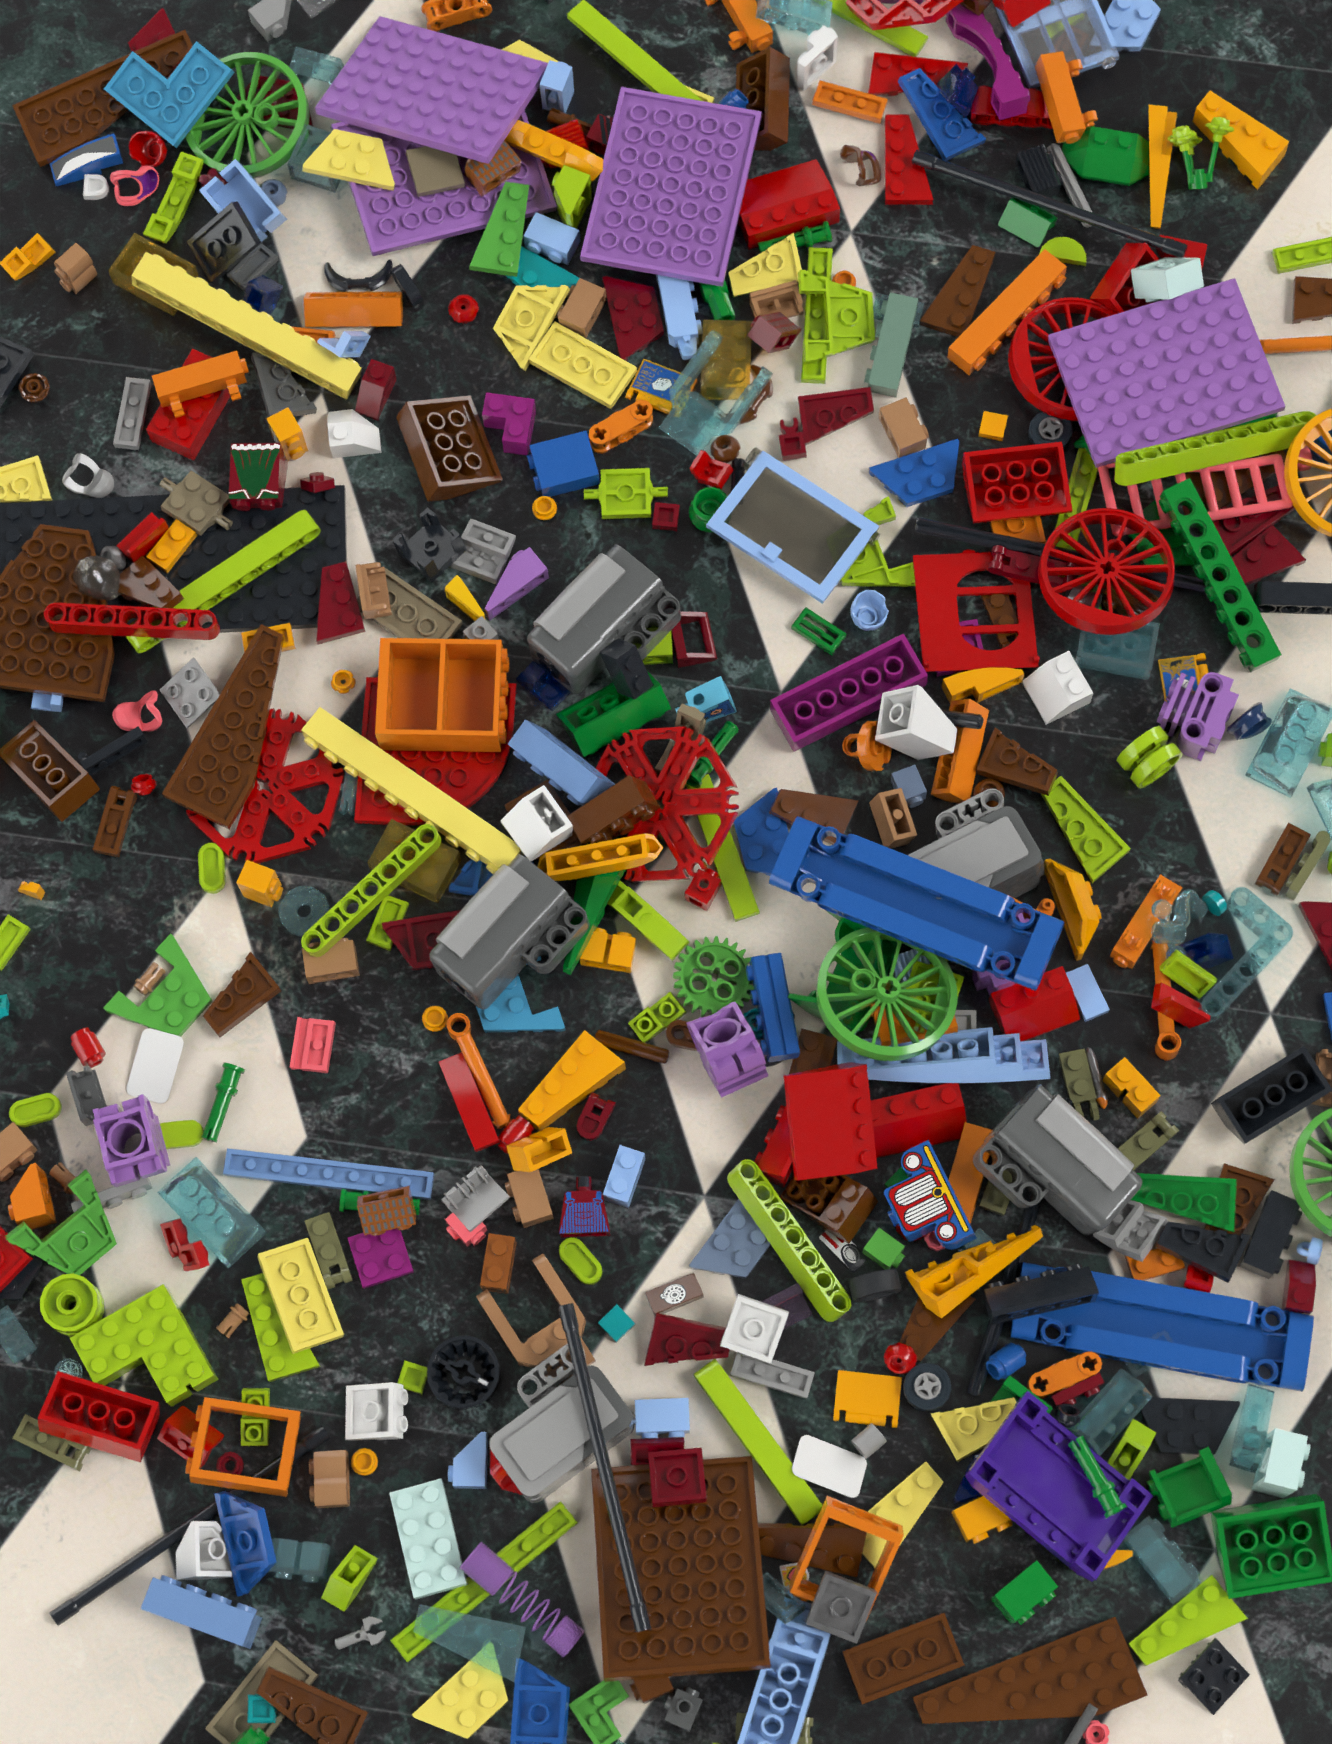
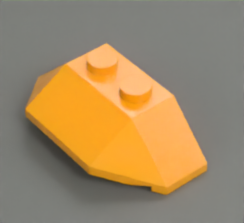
(1073, 904)

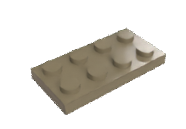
(415, 613)
(233, 1716)

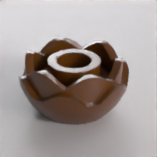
(29, 382)
(731, 449)
(986, 784)

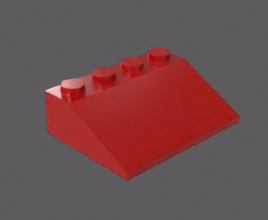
(786, 203)
(1016, 482)
(830, 1121)

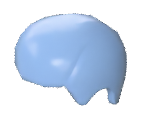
(869, 610)

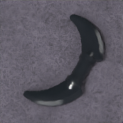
(372, 283)

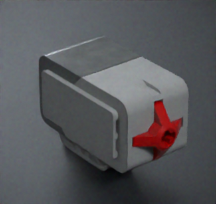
(987, 848)
(552, 1436)

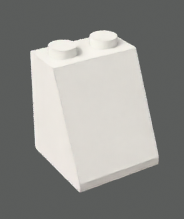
(914, 724)

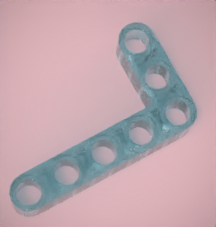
(1251, 960)

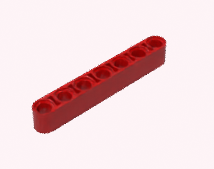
(122, 614)

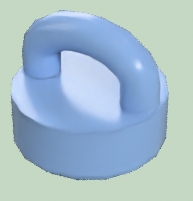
(1314, 1252)

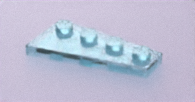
(479, 1639)

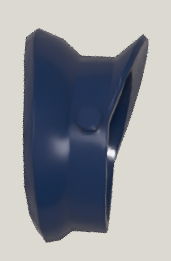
(1250, 723)

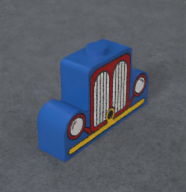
(927, 1201)

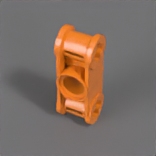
(447, 17)
(621, 426)
(1064, 1374)

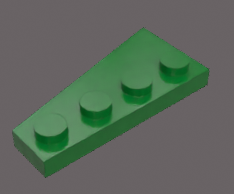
(1193, 1197)

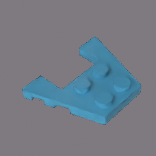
(512, 1013)

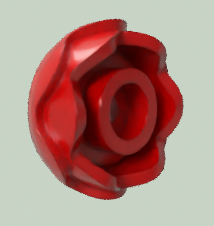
(463, 315)
(903, 1352)

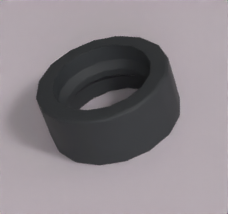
(875, 1285)

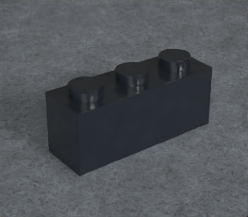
(1271, 1235)

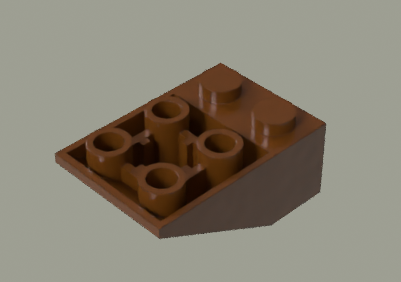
(832, 1203)

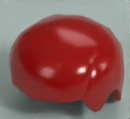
(147, 148)

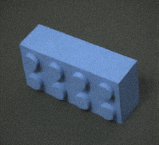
(558, 763)
(202, 1613)

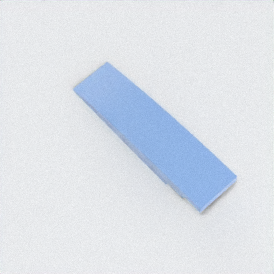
(962, 1058)
(788, 1686)

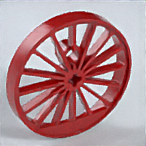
(1019, 356)
(1118, 568)

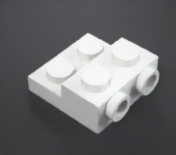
(818, 58)
(375, 1411)

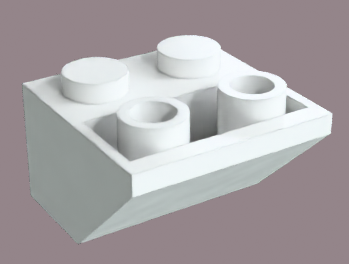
(537, 824)

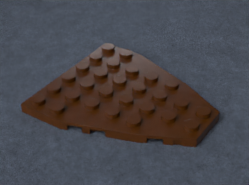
(32, 653)

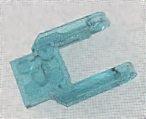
(695, 418)

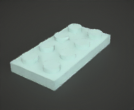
(428, 1538)

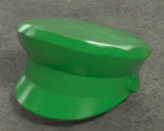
(704, 506)

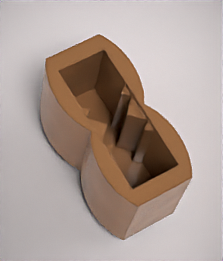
(75, 269)
(330, 1479)

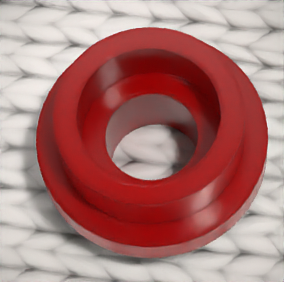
(143, 784)

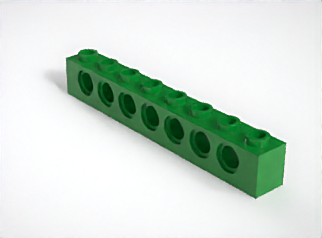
(1186, 495)

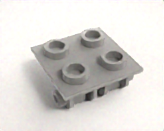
(190, 692)
(475, 1198)

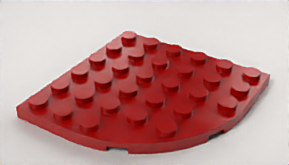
(456, 773)

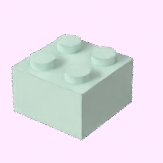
(1167, 278)

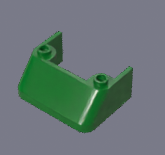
(809, 1002)

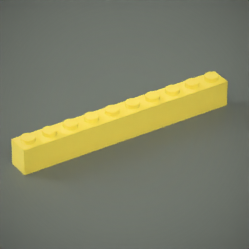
(246, 325)
(409, 790)

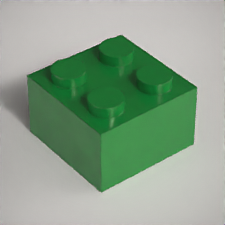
(1025, 1592)

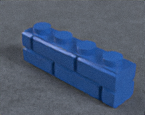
(774, 1007)

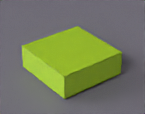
(413, 1377)

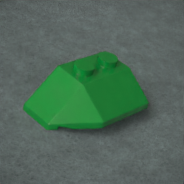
(1109, 156)

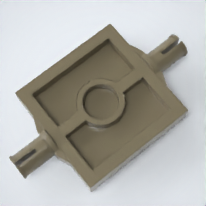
(196, 503)

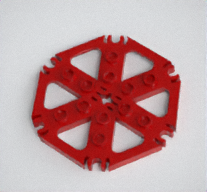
(281, 802)
(683, 803)

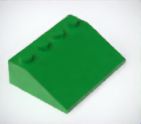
(1273, 1545)

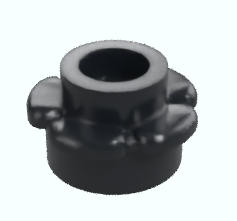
(1067, 1415)

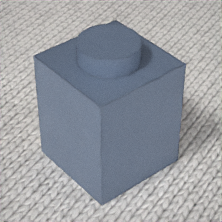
(911, 785)

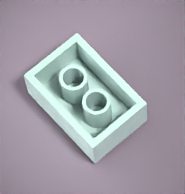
(1281, 1464)

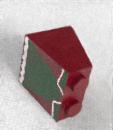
(257, 476)

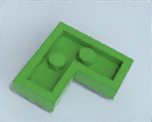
(592, 1711)

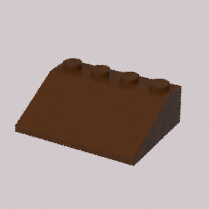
(448, 446)

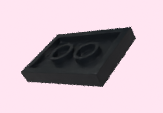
(224, 241)

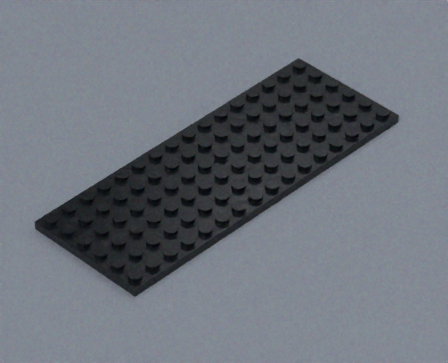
(276, 597)

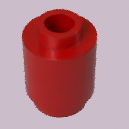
(87, 1047)
(514, 1131)

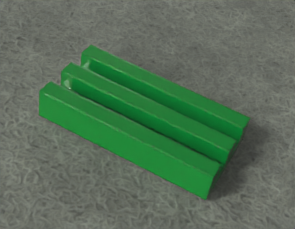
(814, 639)

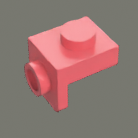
(458, 1230)

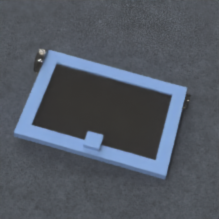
(792, 526)

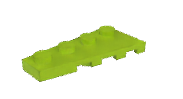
(1192, 1619)

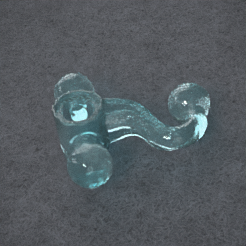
(1174, 931)

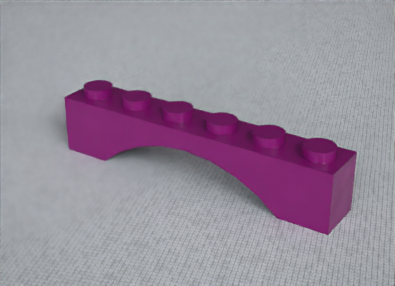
(1008, 93)

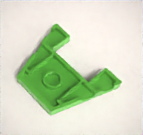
(175, 1000)
(78, 1239)

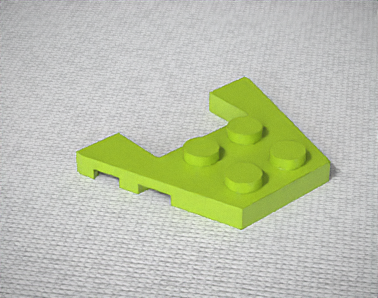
(847, 317)
(870, 566)

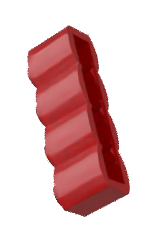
(984, 114)

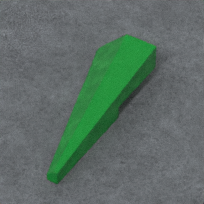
(592, 895)

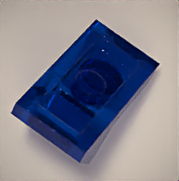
(541, 684)

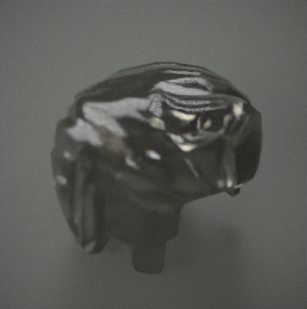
(97, 578)

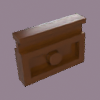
(815, 1051)

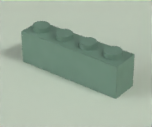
(892, 345)

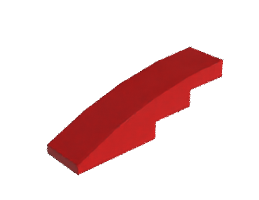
(469, 1102)

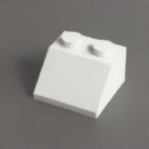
(1058, 688)

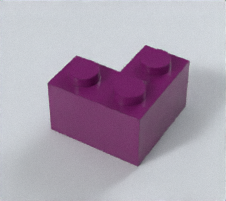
(512, 415)

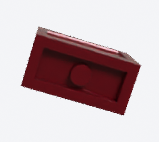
(687, 659)

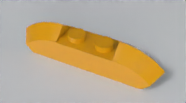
(553, 149)
(600, 857)

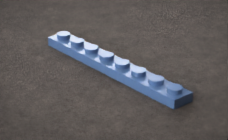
(325, 1173)

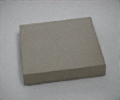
(434, 170)

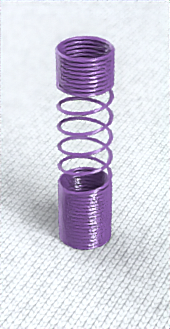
(492, 1573)

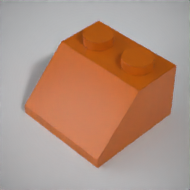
(32, 1199)

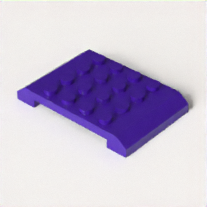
(1044, 1490)

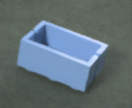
(253, 200)

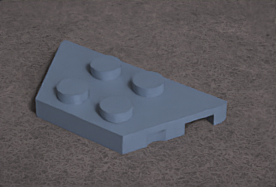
(733, 1246)

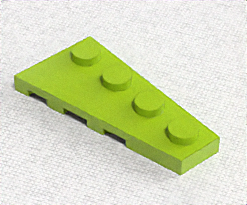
(1085, 830)
(271, 1338)

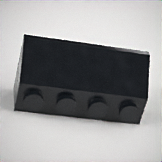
(1272, 1096)
(1040, 1295)

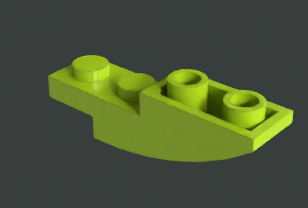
(647, 921)

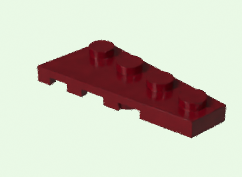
(1241, 530)

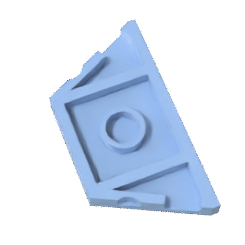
(1131, 22)

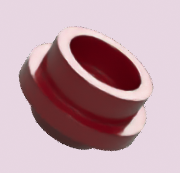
(230, 1456)

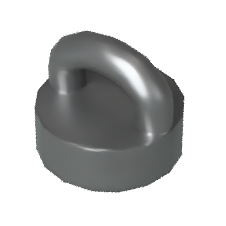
(115, 555)

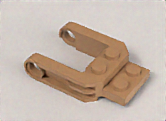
(547, 1340)

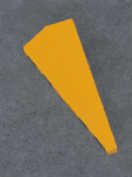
(1160, 149)
(951, 1282)

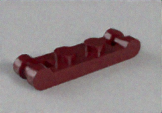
(1025, 566)

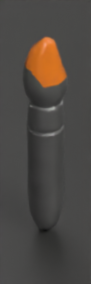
(1101, 1095)

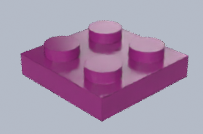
(380, 1257)

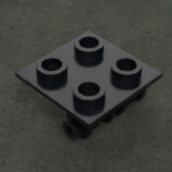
(1213, 1676)

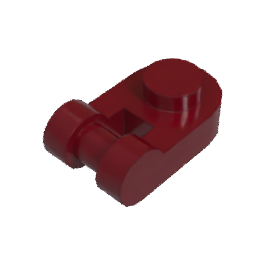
(591, 1125)

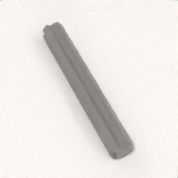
(1069, 181)

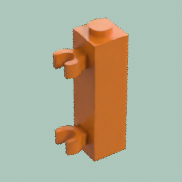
(752, 30)
(1060, 96)
(200, 379)
(1138, 931)

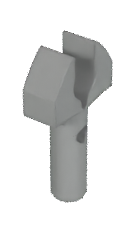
(361, 1634)

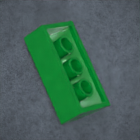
(609, 714)

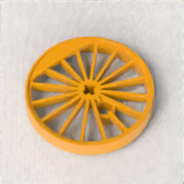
(1312, 430)

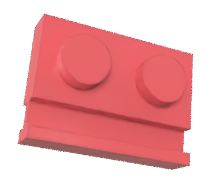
(312, 1045)

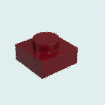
(317, 482)
(666, 516)

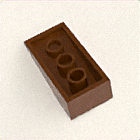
(48, 770)

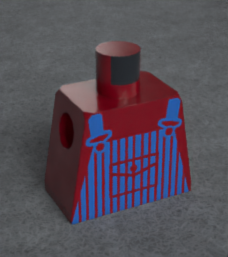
(584, 1212)

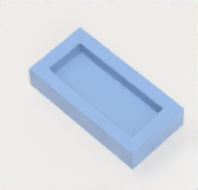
(1087, 993)

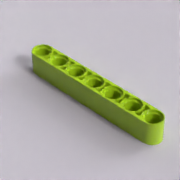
(368, 903)
(791, 1253)
(758, 1441)

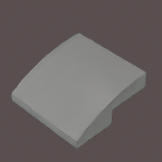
(486, 551)
(1133, 1231)

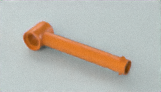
(1298, 344)
(1166, 1024)
(479, 1070)

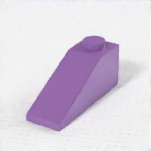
(519, 578)

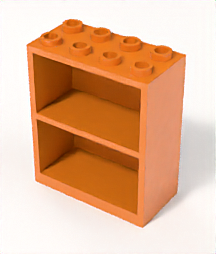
(442, 694)

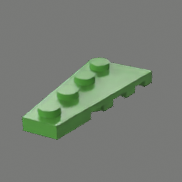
(502, 238)

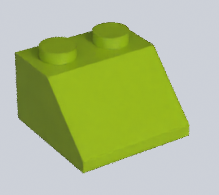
(572, 195)

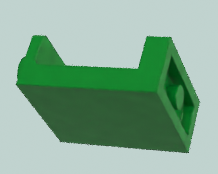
(1190, 1489)

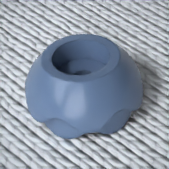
(279, 189)

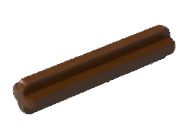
(632, 1046)

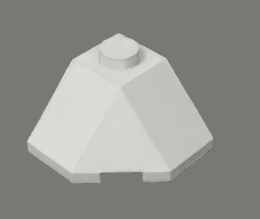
(352, 434)
(202, 1553)

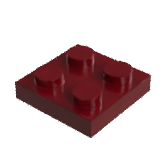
(677, 1477)

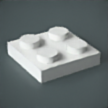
(754, 1328)

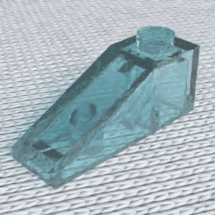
(1252, 1429)

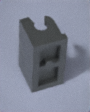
(86, 1093)

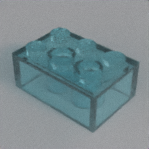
(1120, 654)

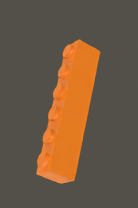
(1007, 312)

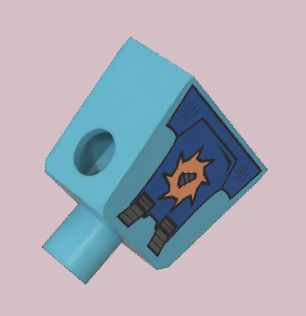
(712, 699)

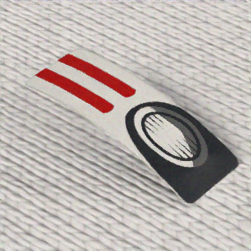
(847, 1253)

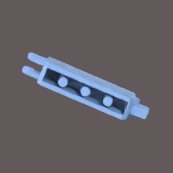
(679, 314)

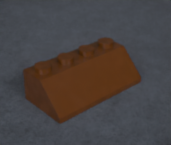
(766, 86)

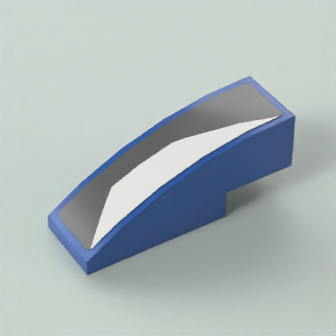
(86, 160)

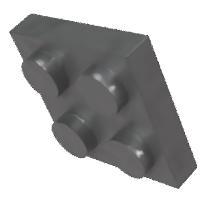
(841, 1607)

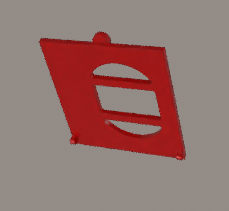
(938, 616)

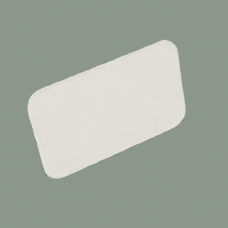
(155, 1065)
(829, 1466)

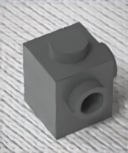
(683, 1708)

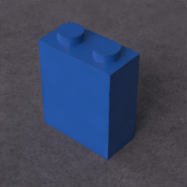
(563, 464)

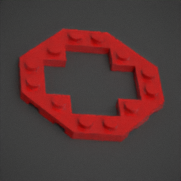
(901, 14)

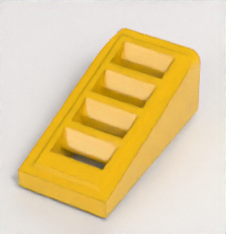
(460, 596)

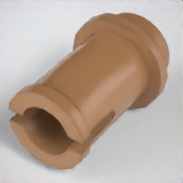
(149, 979)
(63, 1176)
(233, 1320)

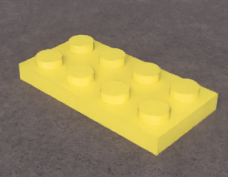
(582, 365)
(300, 1295)

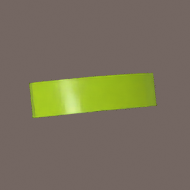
(176, 199)

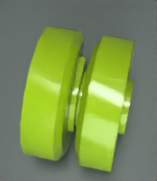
(1149, 757)
(59, 1296)

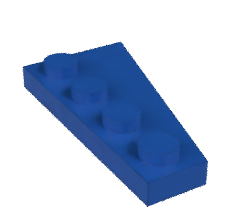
(942, 122)

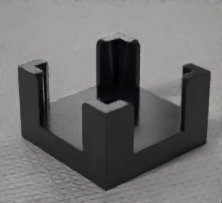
(431, 547)

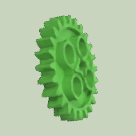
(721, 956)

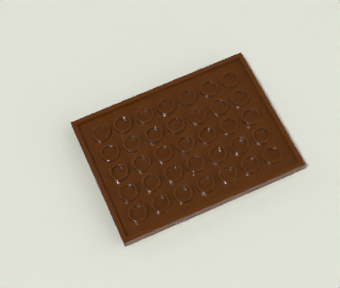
(694, 1573)

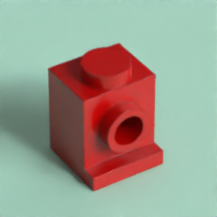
(703, 896)

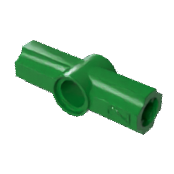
(718, 301)

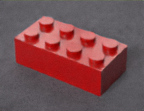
(188, 432)
(98, 1416)

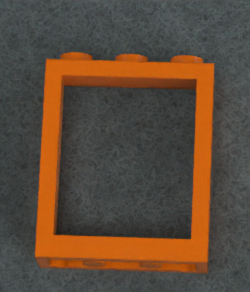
(240, 1482)
(856, 1518)

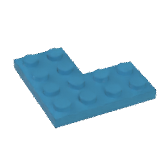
(172, 103)

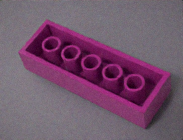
(846, 692)

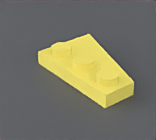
(770, 268)

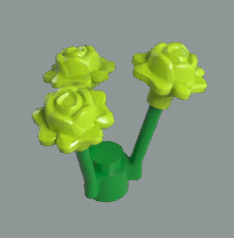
(1187, 140)

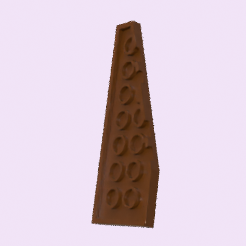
(82, 108)
(227, 749)
(1043, 1682)

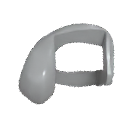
(99, 487)

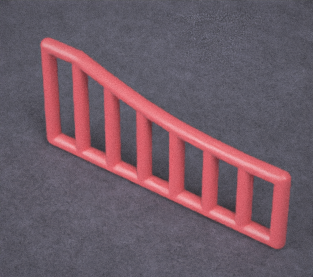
(1214, 513)

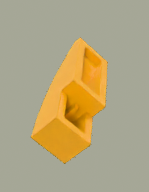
(981, 683)

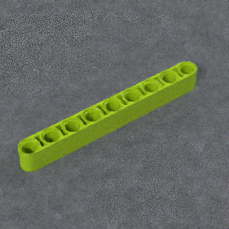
(1209, 449)
(240, 569)

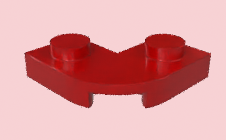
(193, 1254)

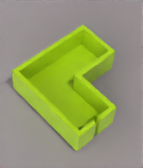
(148, 1333)

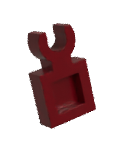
(791, 442)

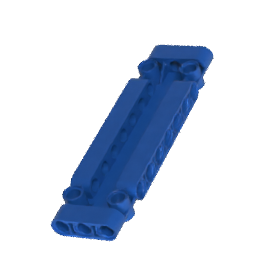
(901, 901)
(1210, 1331)

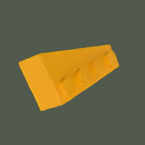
(1250, 145)
(575, 1076)

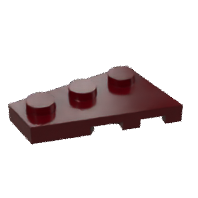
(831, 411)
(1265, 556)
(338, 605)
(683, 1339)

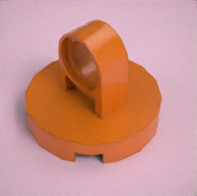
(869, 751)

